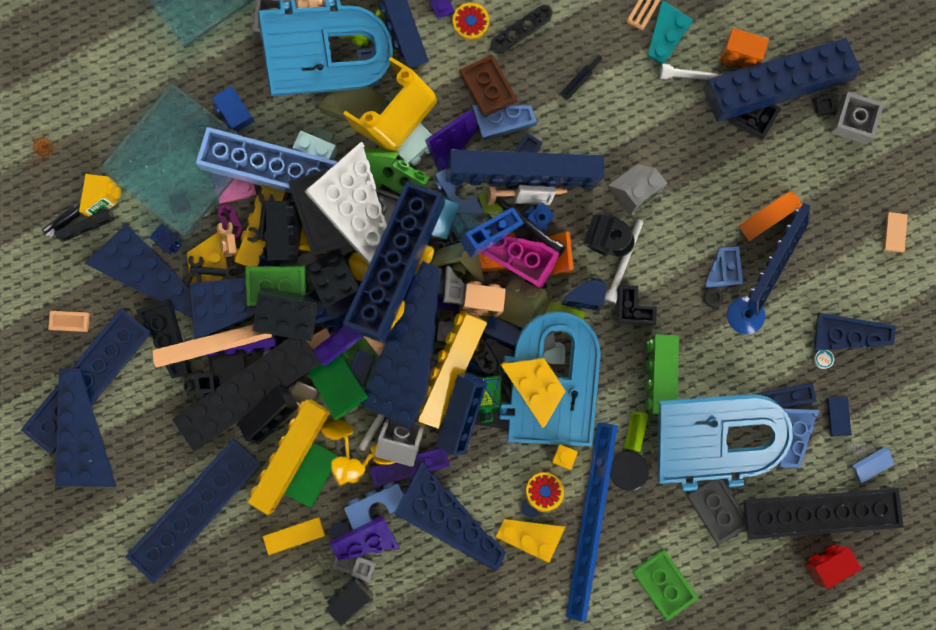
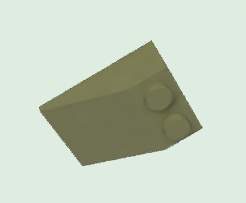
(353, 101)

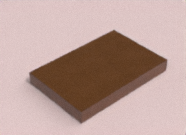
(488, 86)

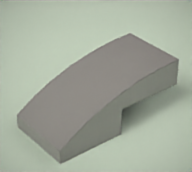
(356, 567)

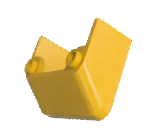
(401, 115)

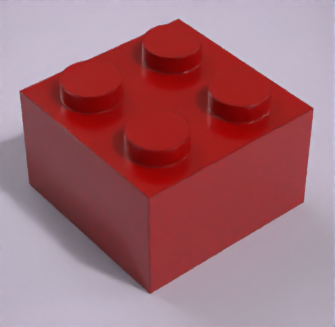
(832, 566)

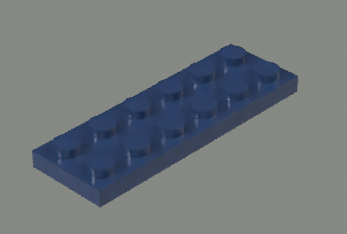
(777, 263)

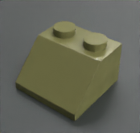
(462, 265)
(523, 303)

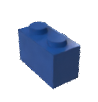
(233, 109)

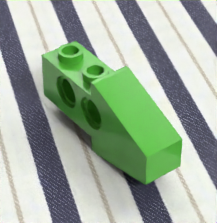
(381, 159)

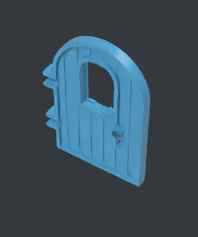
(301, 42)
(565, 425)
(701, 447)

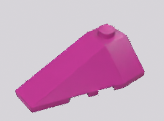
(524, 257)

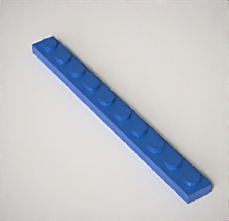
(591, 522)

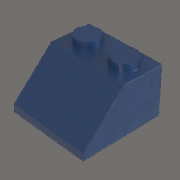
(587, 295)

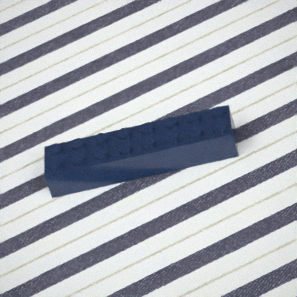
(781, 79)
(524, 169)
(394, 262)

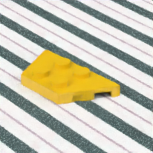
(212, 257)
(536, 386)

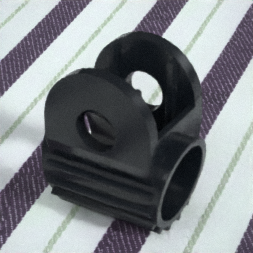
(604, 231)

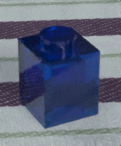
(166, 239)

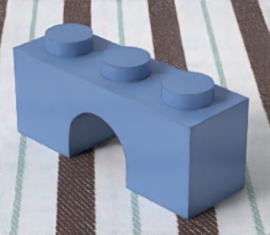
(467, 205)
(359, 511)

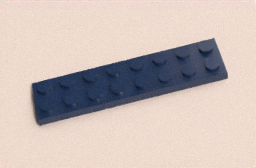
(99, 368)
(193, 510)

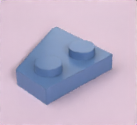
(725, 268)

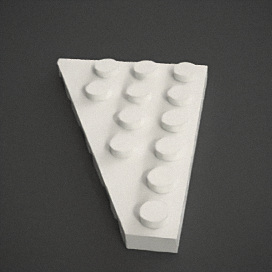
(350, 202)

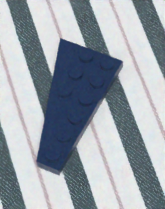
(138, 266)
(219, 305)
(79, 446)
(441, 515)

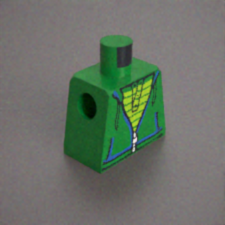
(491, 398)

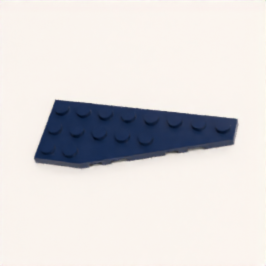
(403, 368)

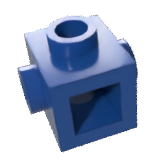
(539, 216)

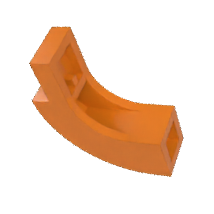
(770, 215)

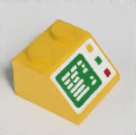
(98, 194)

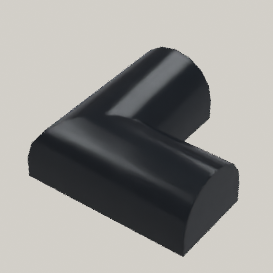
(757, 124)
(630, 312)

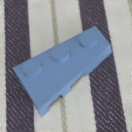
(504, 121)
(802, 426)

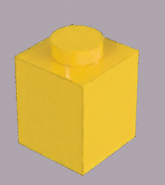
(564, 457)

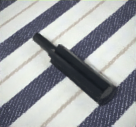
(579, 79)
(61, 221)

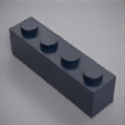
(403, 32)
(461, 414)

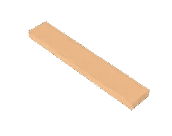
(207, 345)

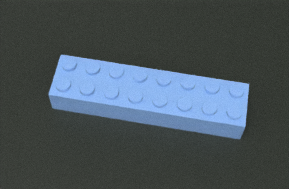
(256, 160)

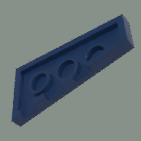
(847, 333)

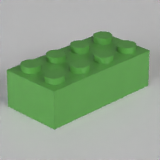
(662, 370)

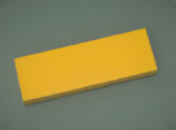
(293, 536)

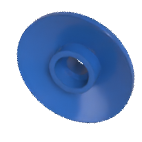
(738, 320)

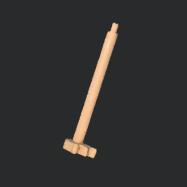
(492, 193)

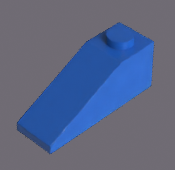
(490, 232)

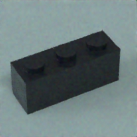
(267, 415)

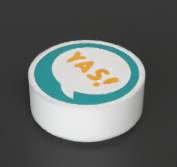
(823, 359)

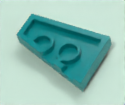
(668, 32)

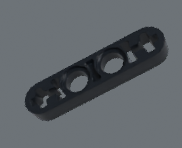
(519, 27)

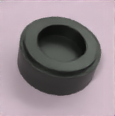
(713, 297)

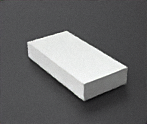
(534, 195)

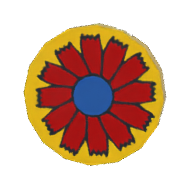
(471, 21)
(544, 492)

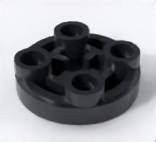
(629, 471)

